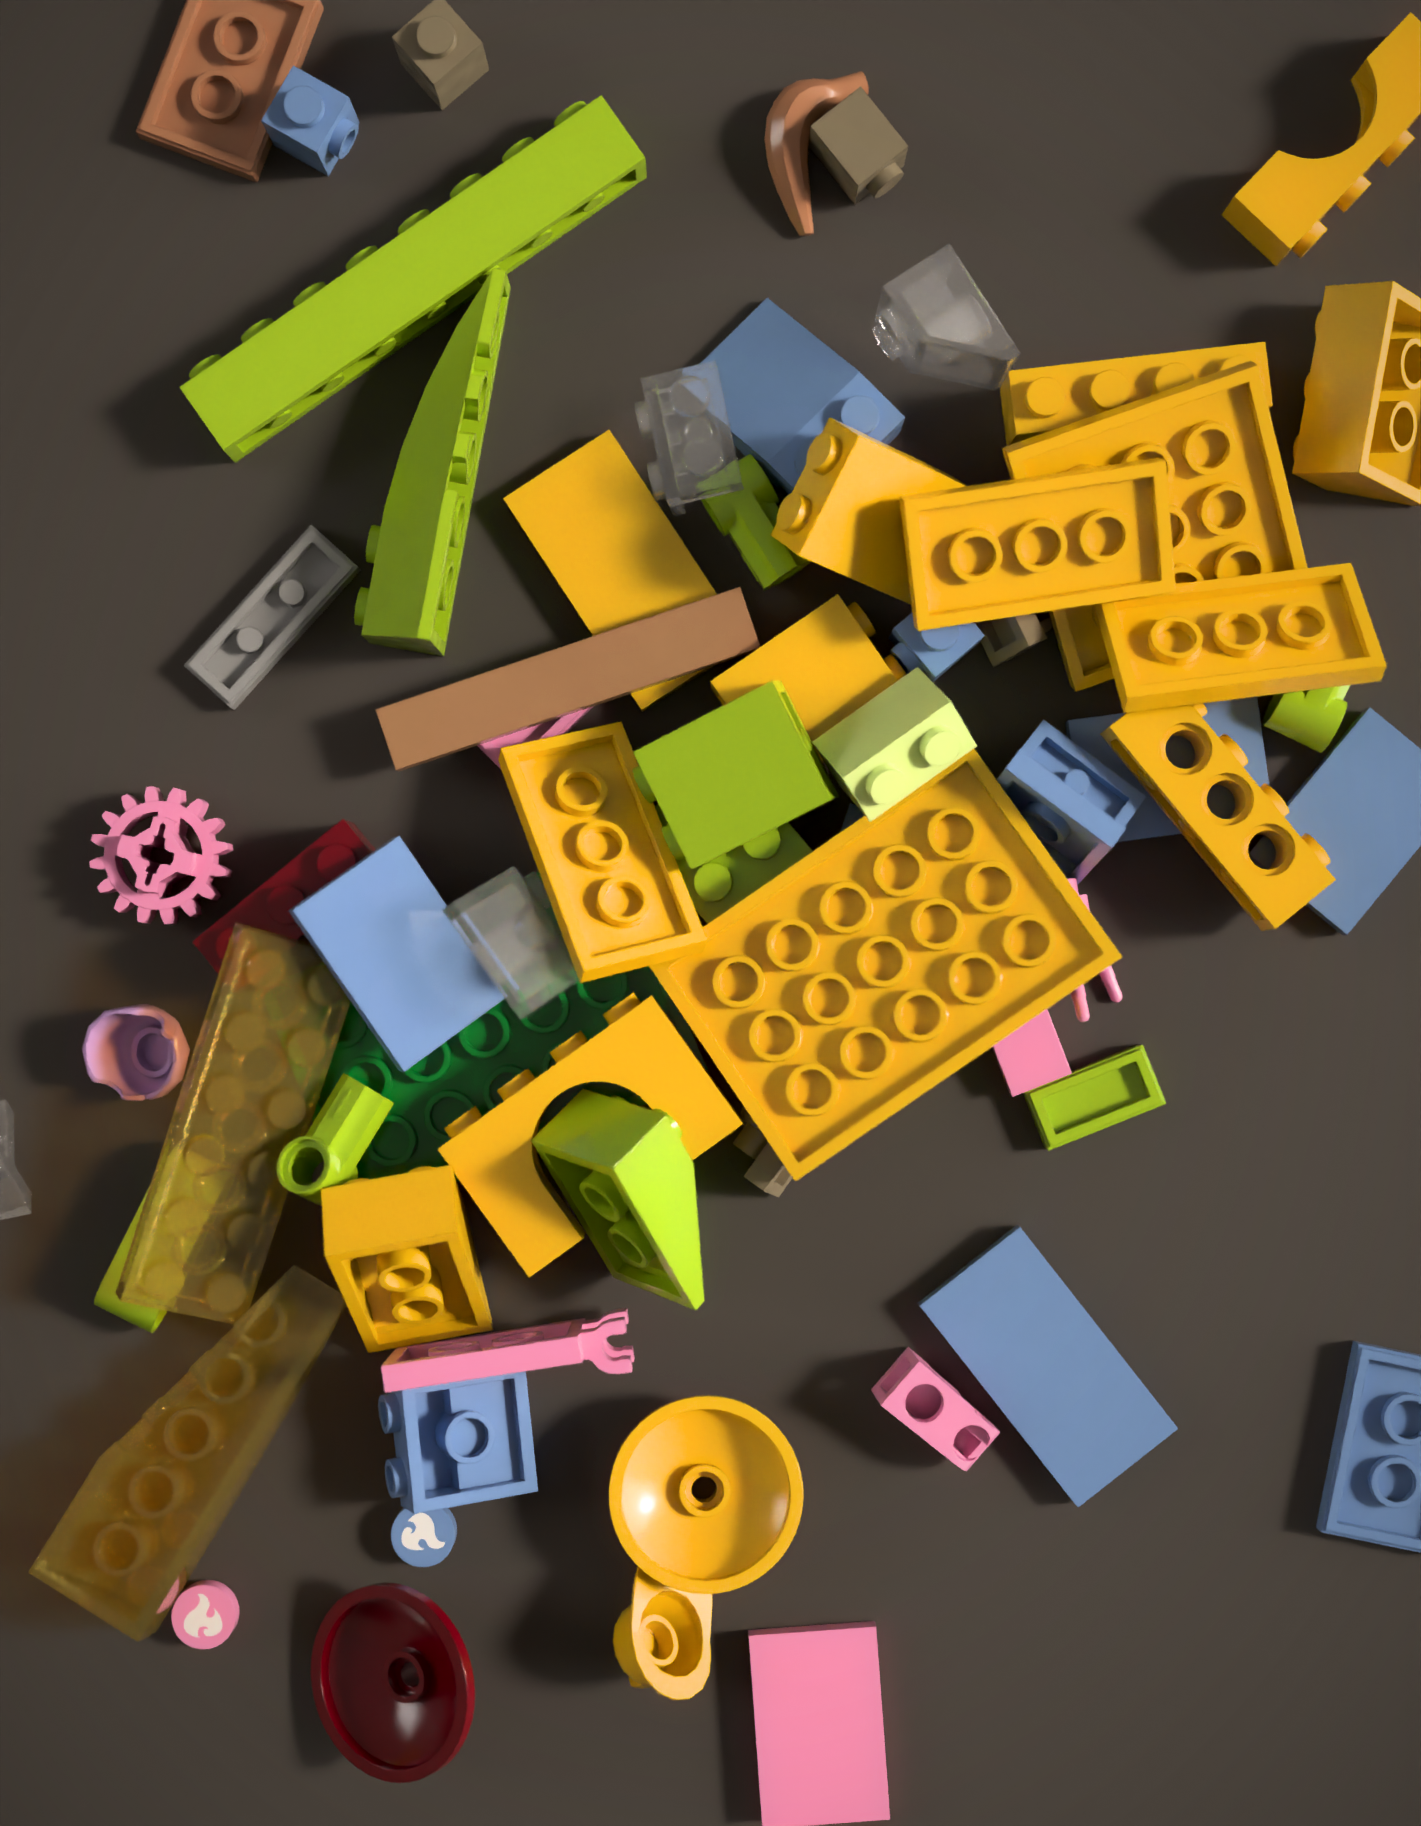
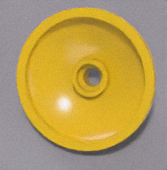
(714, 1540)

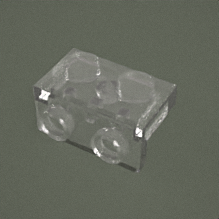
(690, 435)

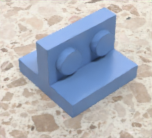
(1069, 799)

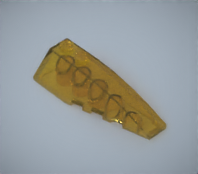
(184, 1463)

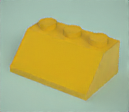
(1364, 395)

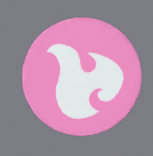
(205, 1614)

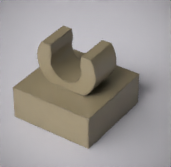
(1012, 636)
(767, 1169)

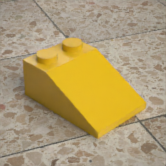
(405, 1258)

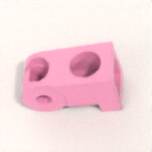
(934, 1410)

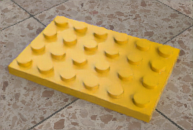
(885, 963)

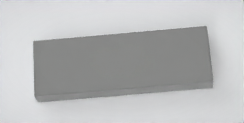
(272, 617)

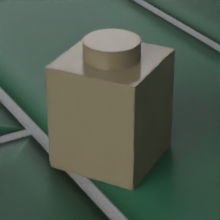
(441, 52)
(859, 147)

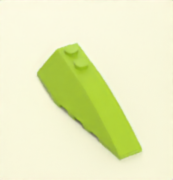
(433, 488)

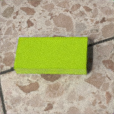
(1095, 1097)

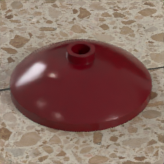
(368, 1685)

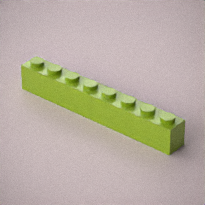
(415, 278)

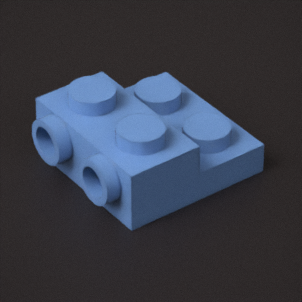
(459, 1442)

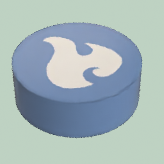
(424, 1537)

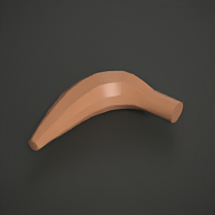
(788, 138)

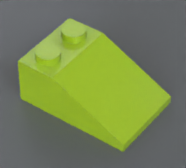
(629, 1191)

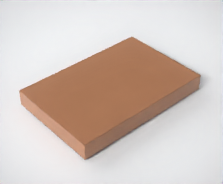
(224, 76)

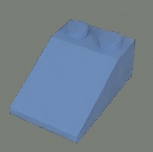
(786, 386)

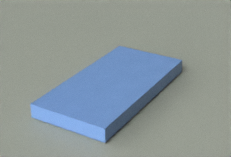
(1047, 1365)

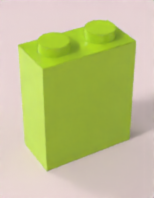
(733, 775)

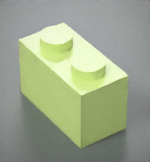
(894, 743)

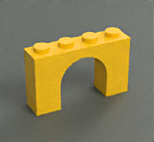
(496, 1152)

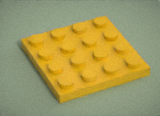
(1223, 488)

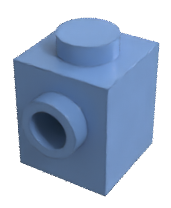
(311, 121)
(932, 649)

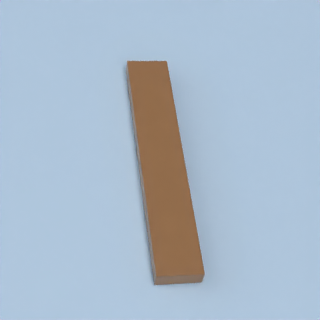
(568, 679)

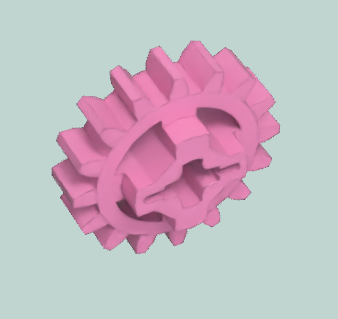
(154, 880)

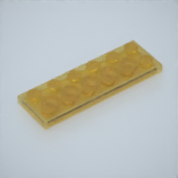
(238, 1108)

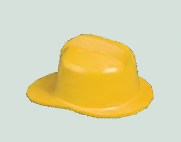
(664, 1638)

